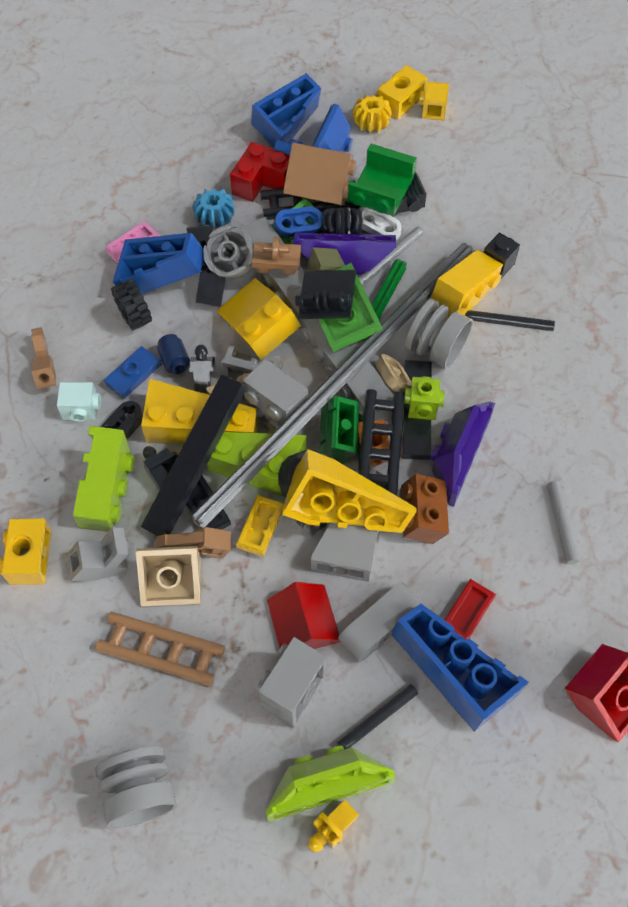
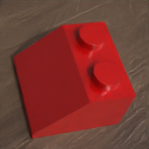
(602, 691)

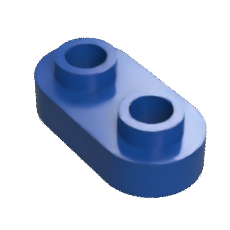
(296, 220)

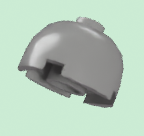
(229, 252)

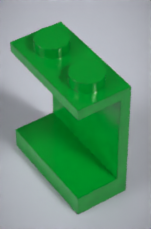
(383, 180)

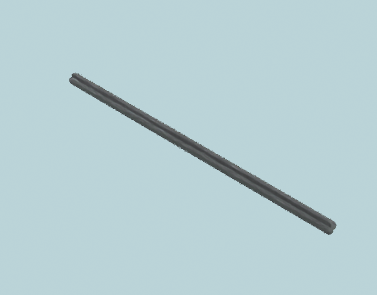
(323, 393)

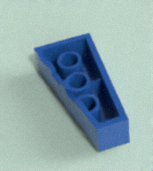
(457, 668)

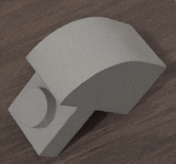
(99, 558)

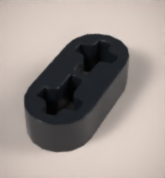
(119, 421)

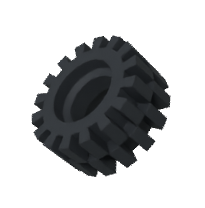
(131, 304)

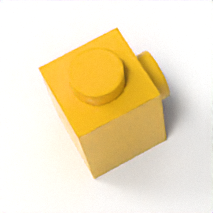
(434, 100)

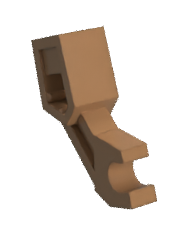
(42, 367)
(210, 541)

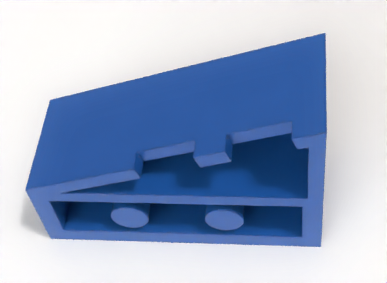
(286, 110)
(159, 260)

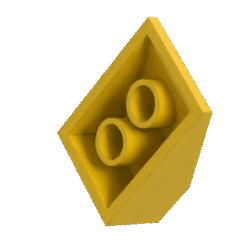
(259, 318)

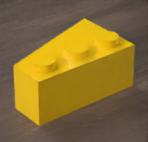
(467, 282)

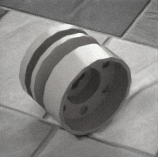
(433, 331)
(134, 780)

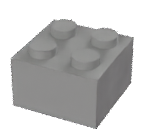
(273, 394)
(292, 681)

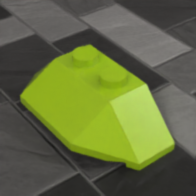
(326, 780)

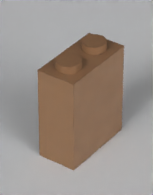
(319, 173)

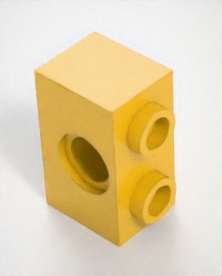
(403, 90)
(32, 566)

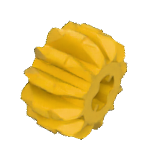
(371, 113)

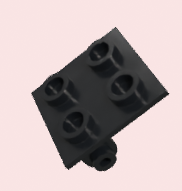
(326, 294)

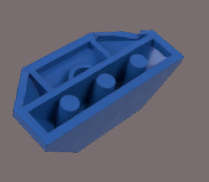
(334, 131)

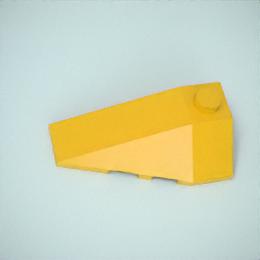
(336, 494)

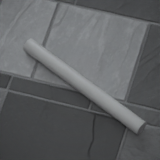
(400, 247)

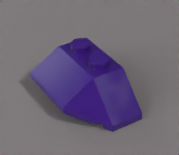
(358, 249)
(460, 446)

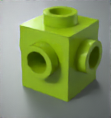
(424, 398)

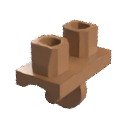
(276, 256)

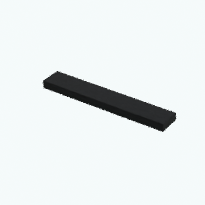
(194, 456)

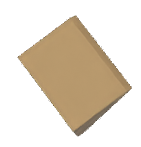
(169, 576)

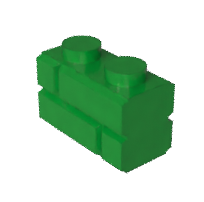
(339, 429)

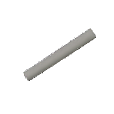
(563, 522)

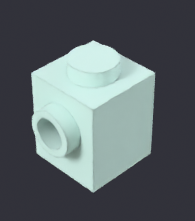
(78, 401)

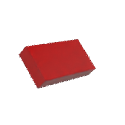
(469, 608)

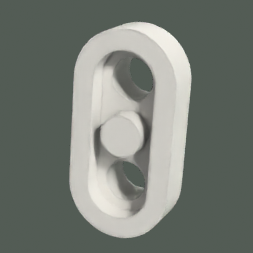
(380, 223)

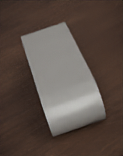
(378, 622)

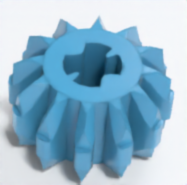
(213, 208)

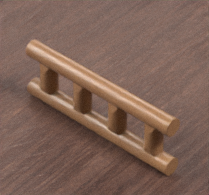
(170, 664)

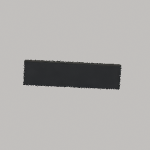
(416, 431)

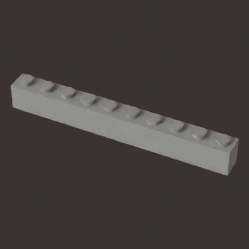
(311, 331)

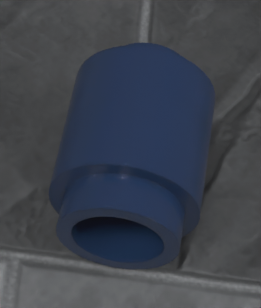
(173, 354)

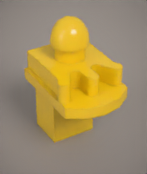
(330, 828)

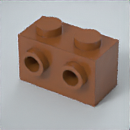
(430, 500)

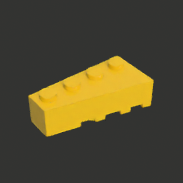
(174, 410)

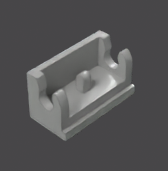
(237, 364)

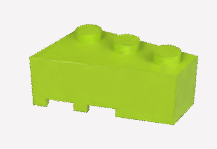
(237, 447)
(105, 480)

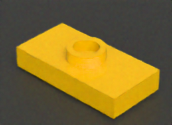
(260, 526)

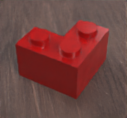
(258, 168)

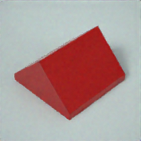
(303, 613)

